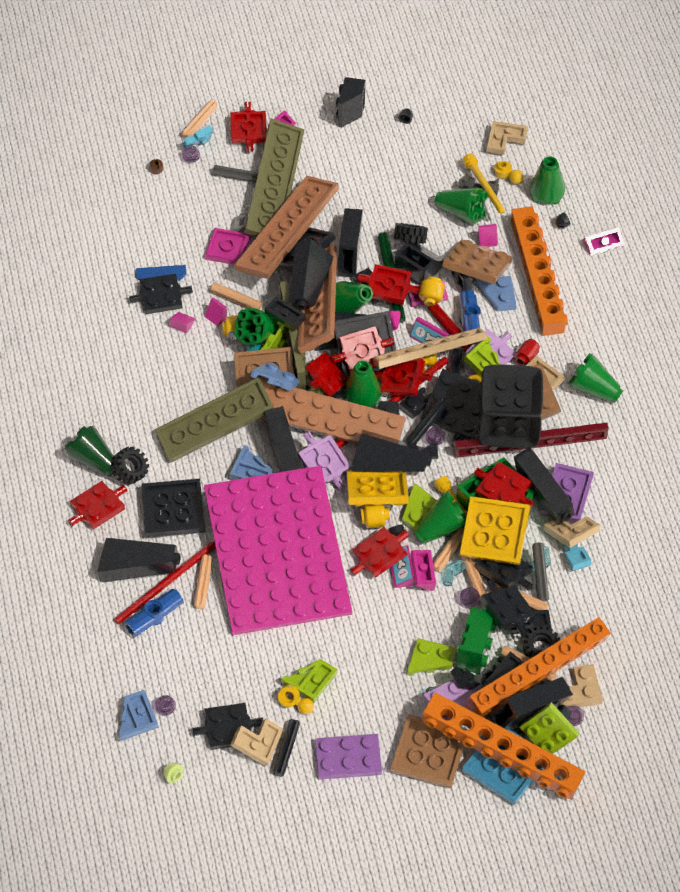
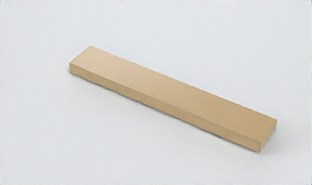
(429, 348)

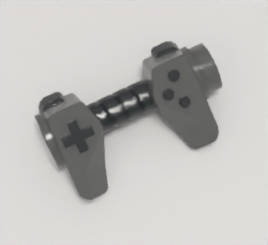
(469, 182)

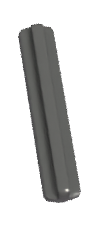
(234, 173)
(540, 571)

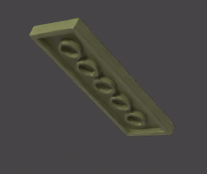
(299, 365)
(214, 419)

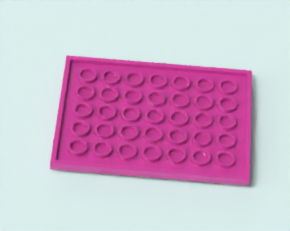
(277, 550)

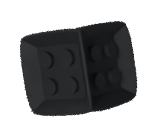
(511, 406)

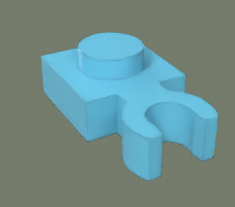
(201, 136)
(577, 557)

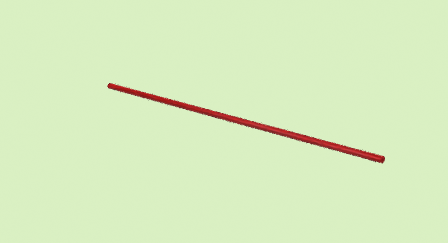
(211, 546)

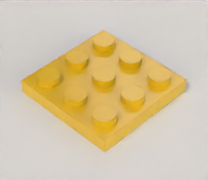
(377, 488)
(495, 530)

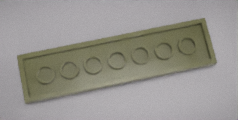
(274, 174)

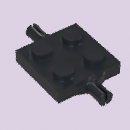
(160, 293)
(506, 574)
(507, 607)
(223, 722)

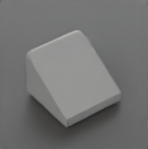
(239, 223)

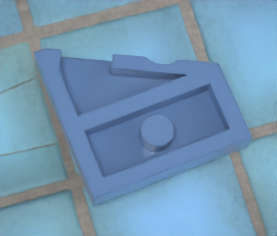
(500, 293)
(276, 376)
(249, 465)
(137, 716)

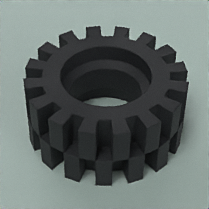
(410, 233)
(137, 460)
(538, 635)

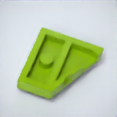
(278, 340)
(482, 356)
(419, 505)
(431, 657)
(312, 679)

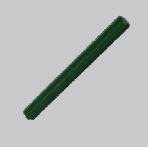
(389, 262)

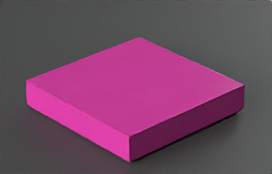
(227, 246)

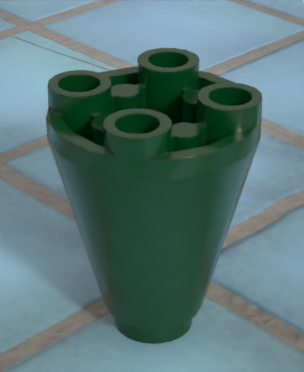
(91, 450)

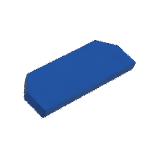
(148, 272)

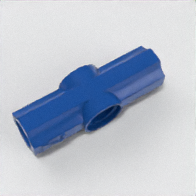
(469, 310)
(145, 619)

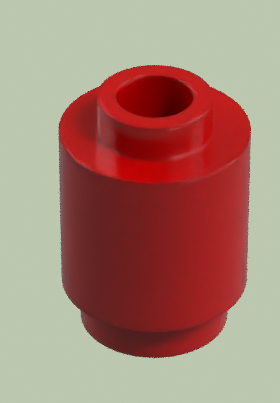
(526, 352)

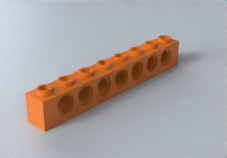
(538, 271)
(538, 667)
(514, 744)

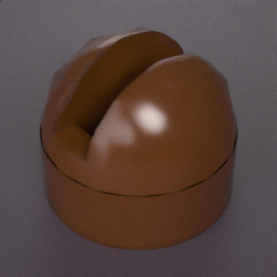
(152, 168)

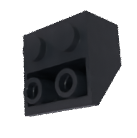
(351, 101)
(418, 260)

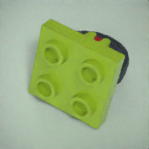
(550, 728)

